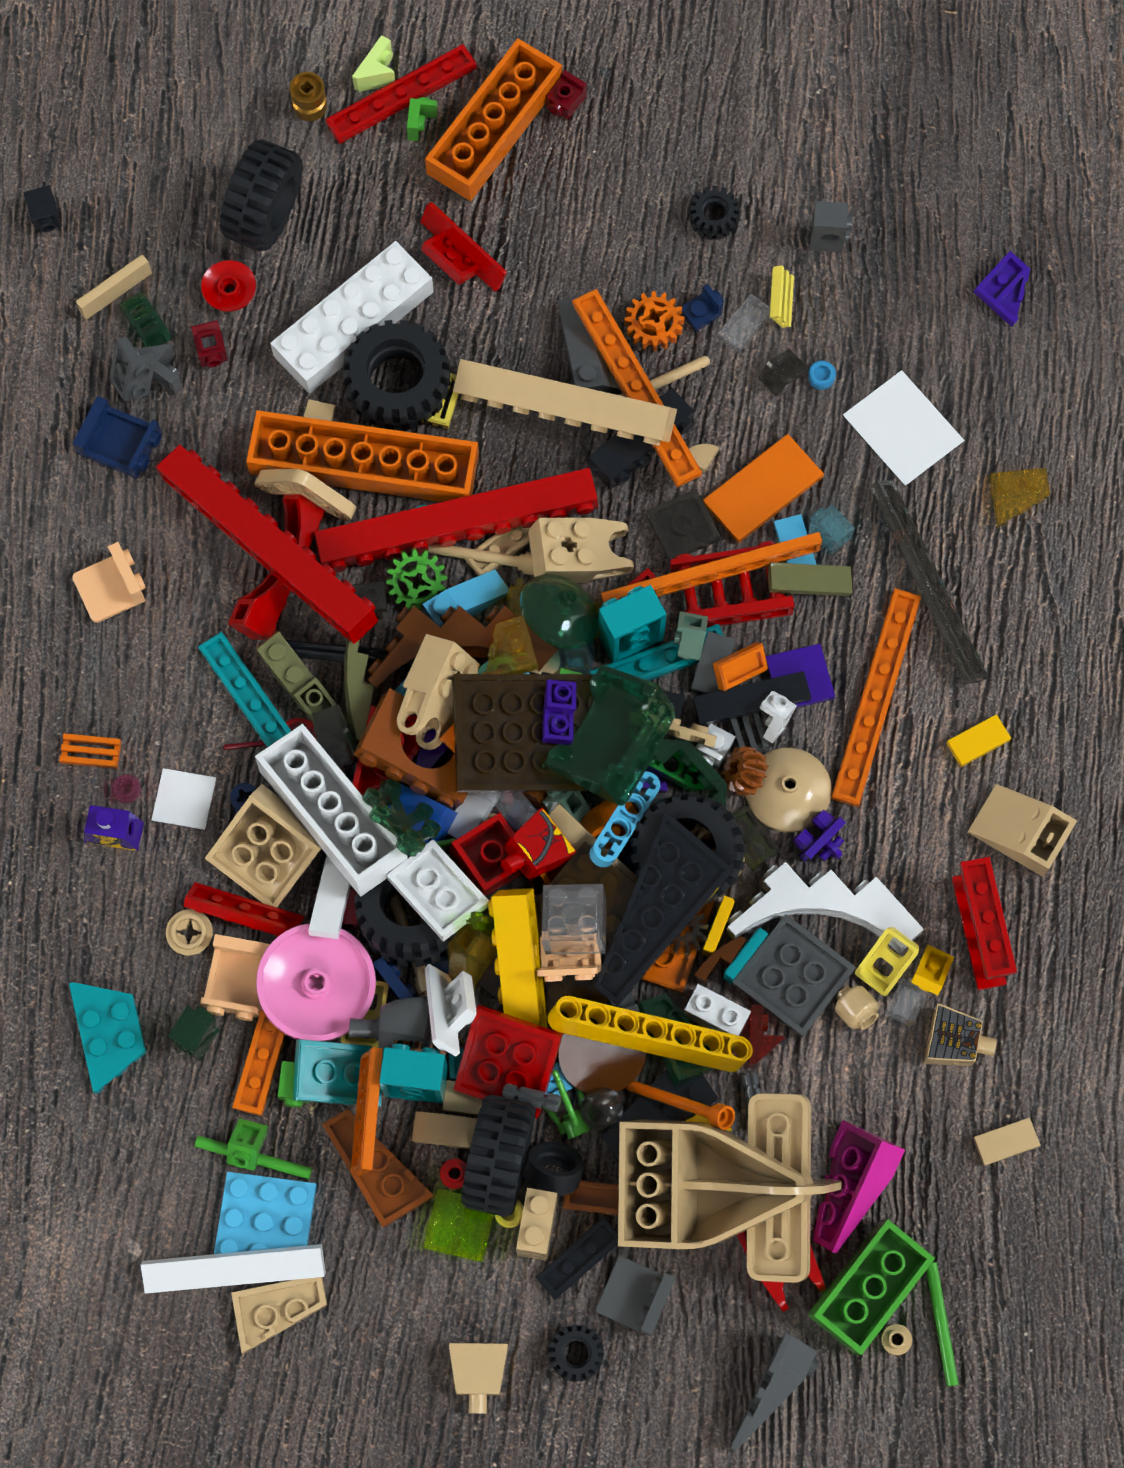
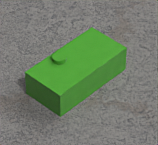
(871, 1286)

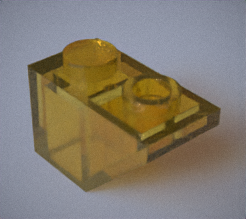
(470, 952)

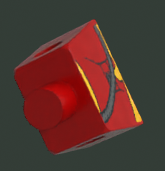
(537, 847)

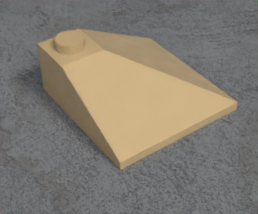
(264, 848)

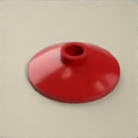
(226, 275)

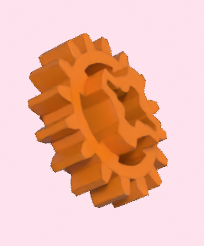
(652, 324)

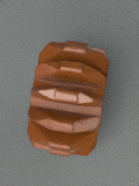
(744, 770)

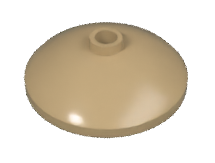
(791, 808)

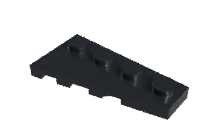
(649, 1109)

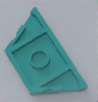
(108, 1031)

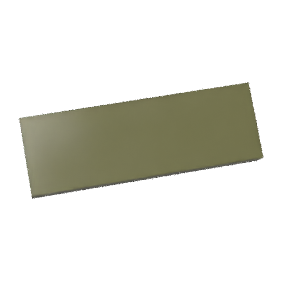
(809, 579)

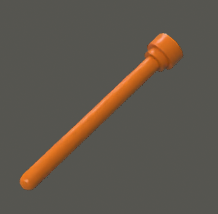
(718, 1115)

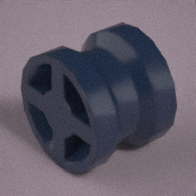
(239, 792)

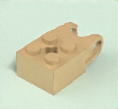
(577, 548)
(431, 688)

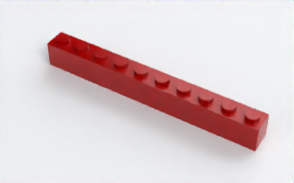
(457, 520)
(268, 544)

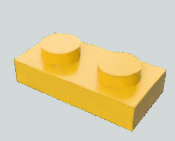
(932, 970)

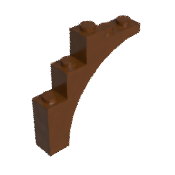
(456, 626)

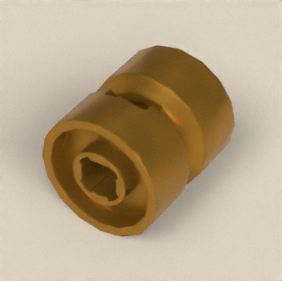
(308, 96)

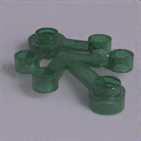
(408, 840)

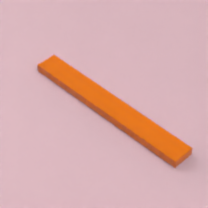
(633, 380)
(724, 567)
(876, 697)

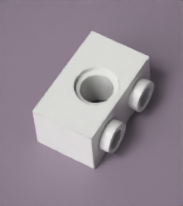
(716, 1012)

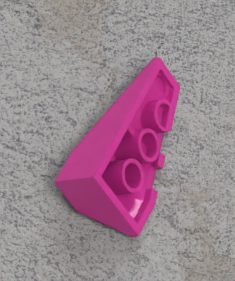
(865, 1168)

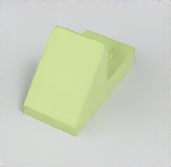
(373, 70)

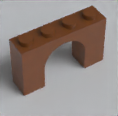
(383, 749)

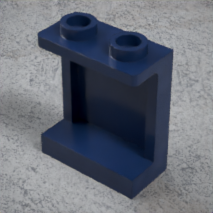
(117, 439)

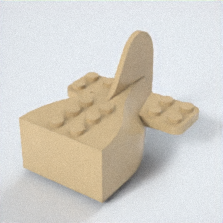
(705, 1185)

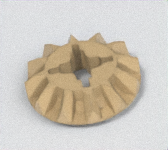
(180, 923)

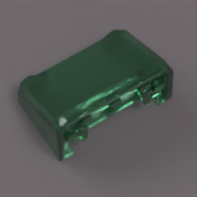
(615, 736)

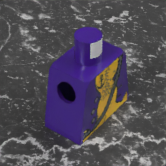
(111, 828)

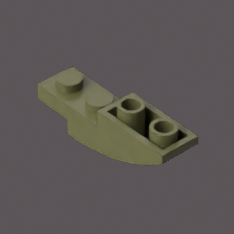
(294, 676)

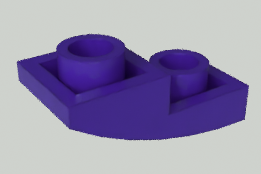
(558, 712)

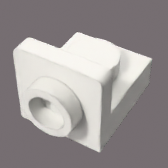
(779, 712)
(722, 745)

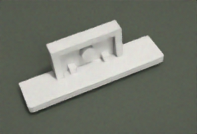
(450, 1007)

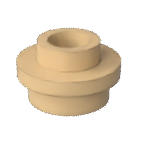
(887, 1343)

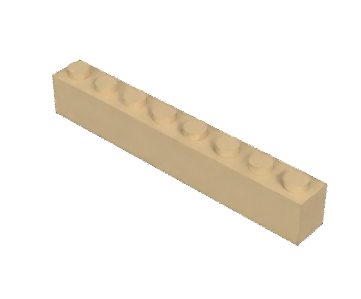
(566, 401)

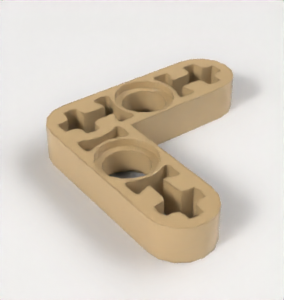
(301, 482)

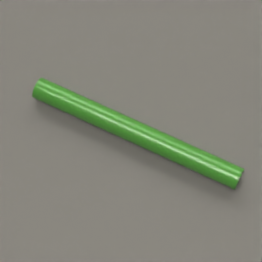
(263, 1160)
(942, 1325)

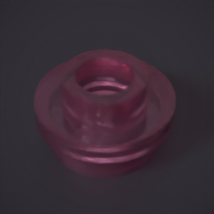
(122, 781)

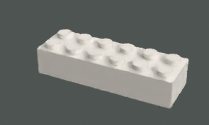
(378, 292)
(330, 809)

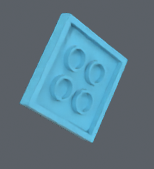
(264, 1213)

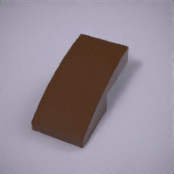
(723, 955)

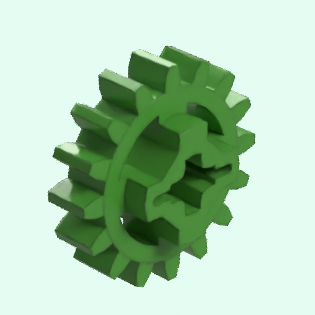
(420, 566)

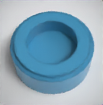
(821, 375)

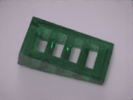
(154, 334)

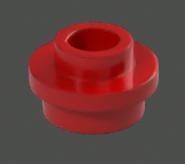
(444, 1173)

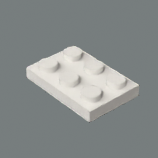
(437, 890)

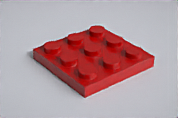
(506, 1051)

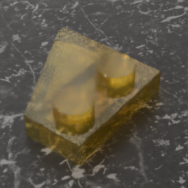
(1017, 491)
(511, 649)

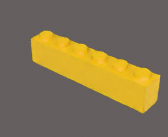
(518, 955)

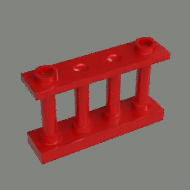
(722, 613)
(983, 923)

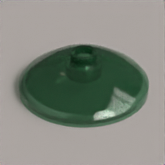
(559, 611)

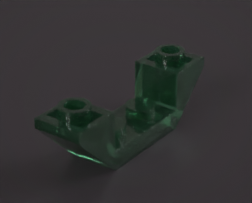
(692, 758)

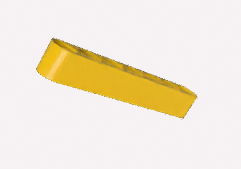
(637, 1038)

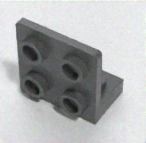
(635, 1296)

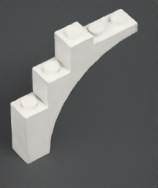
(787, 894)

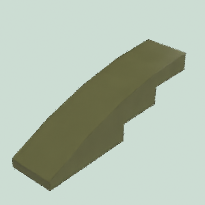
(357, 694)

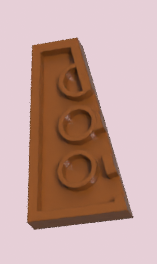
(390, 1185)

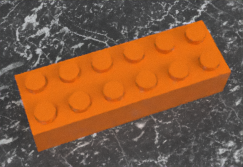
(493, 120)

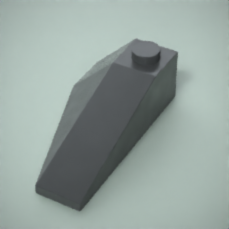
(584, 359)
(785, 1372)

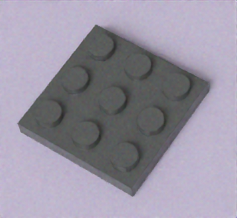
(794, 975)

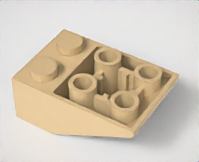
(1022, 828)

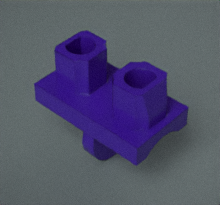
(810, 846)

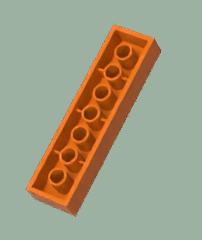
(364, 456)

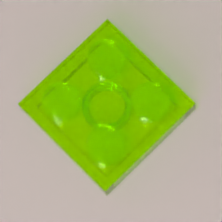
(456, 1229)

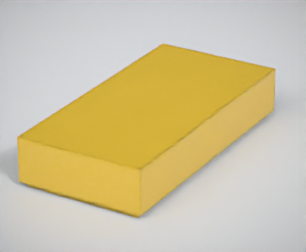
(978, 740)
(718, 926)

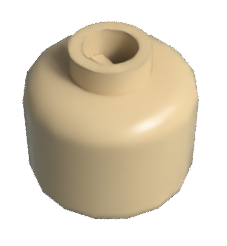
(856, 1007)

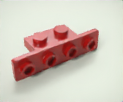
(457, 252)

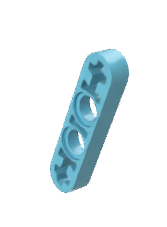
(626, 819)

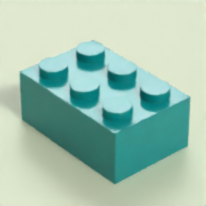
(631, 623)
(414, 1074)

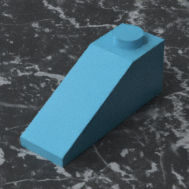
(471, 595)

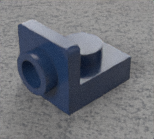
(703, 308)

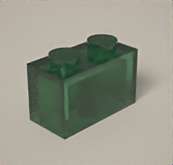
(194, 1032)

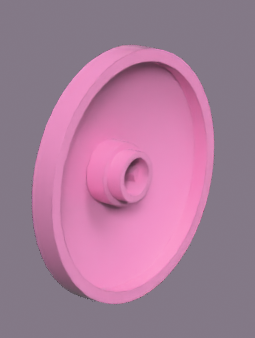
(315, 984)

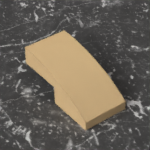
(443, 1130)

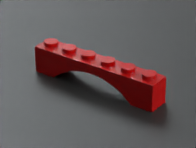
(260, 609)

